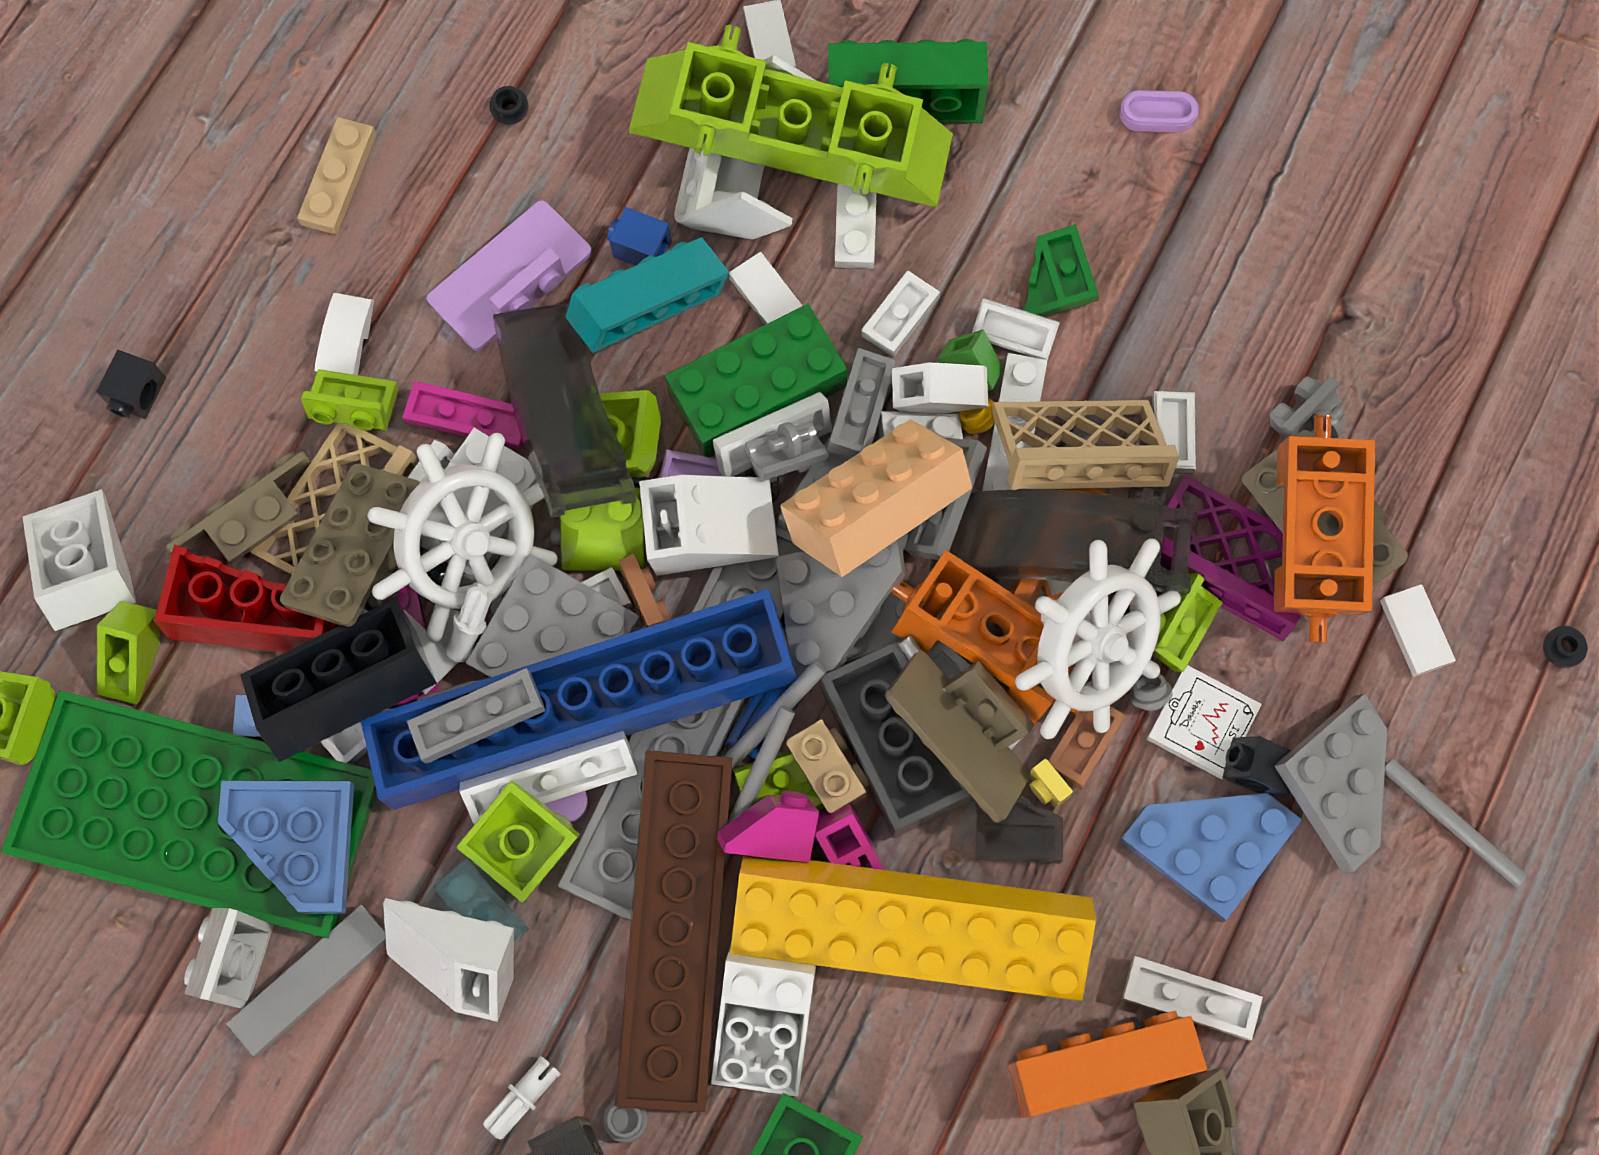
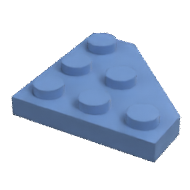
(294, 836)
(1212, 845)

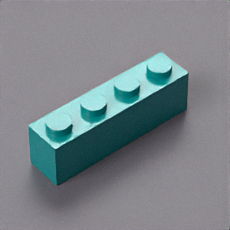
(646, 294)

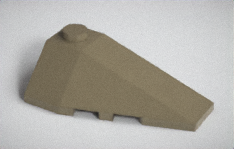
(1188, 1116)

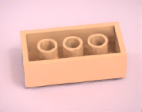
(876, 497)

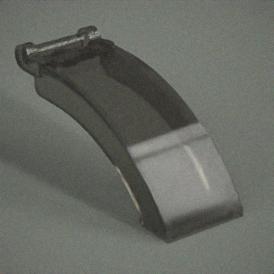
(560, 411)
(1051, 531)

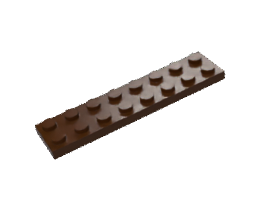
(673, 933)

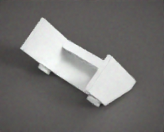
(722, 191)

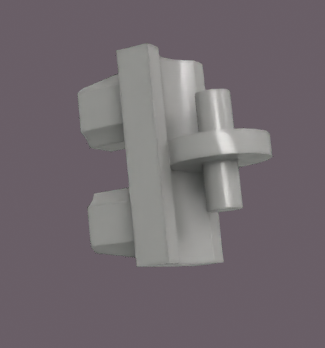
(1315, 399)
(786, 451)

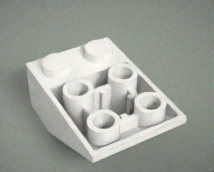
(707, 522)
(453, 956)
(763, 1024)

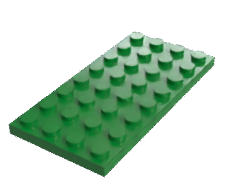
(140, 807)

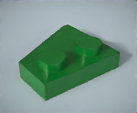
(1060, 274)

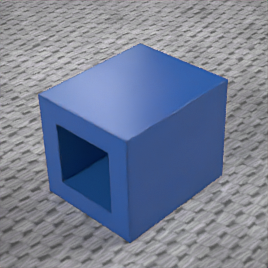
(638, 236)

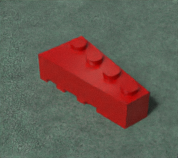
(229, 607)

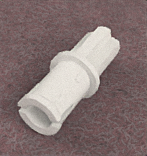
(469, 623)
(520, 1098)

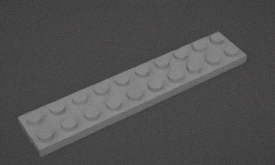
(606, 855)

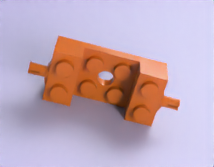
(1318, 571)
(955, 608)

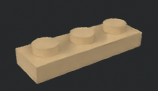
(337, 176)

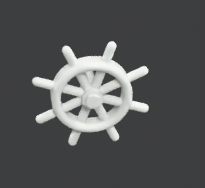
(460, 534)
(1098, 637)

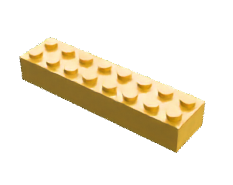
(914, 926)

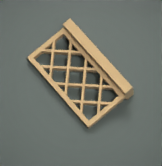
(401, 463)
(1084, 463)

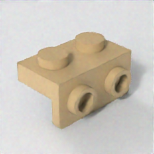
(826, 768)

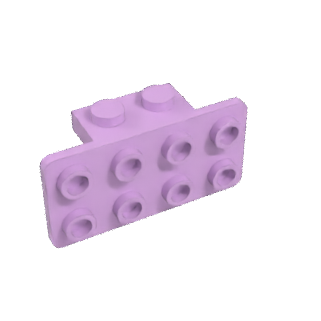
(509, 273)

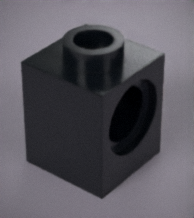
(130, 385)
(1252, 763)

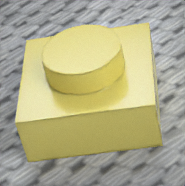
(1049, 785)

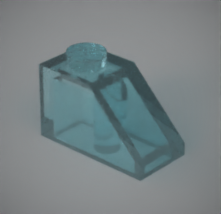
(474, 897)

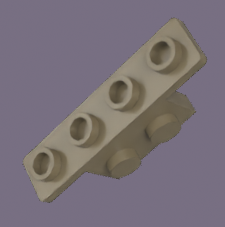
(250, 516)

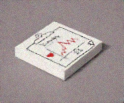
(1203, 720)

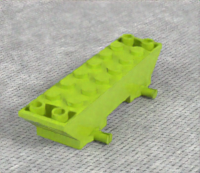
(774, 119)

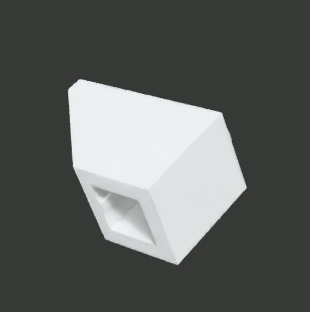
(939, 387)

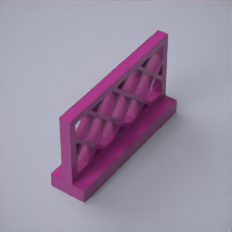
(1238, 596)

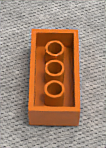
(1108, 1066)

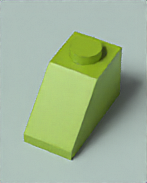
(126, 651)

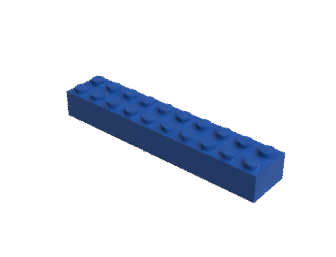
(597, 692)

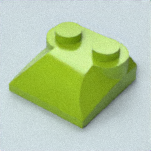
(637, 427)
(601, 535)
(23, 715)
(518, 841)

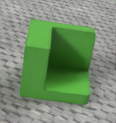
(973, 350)

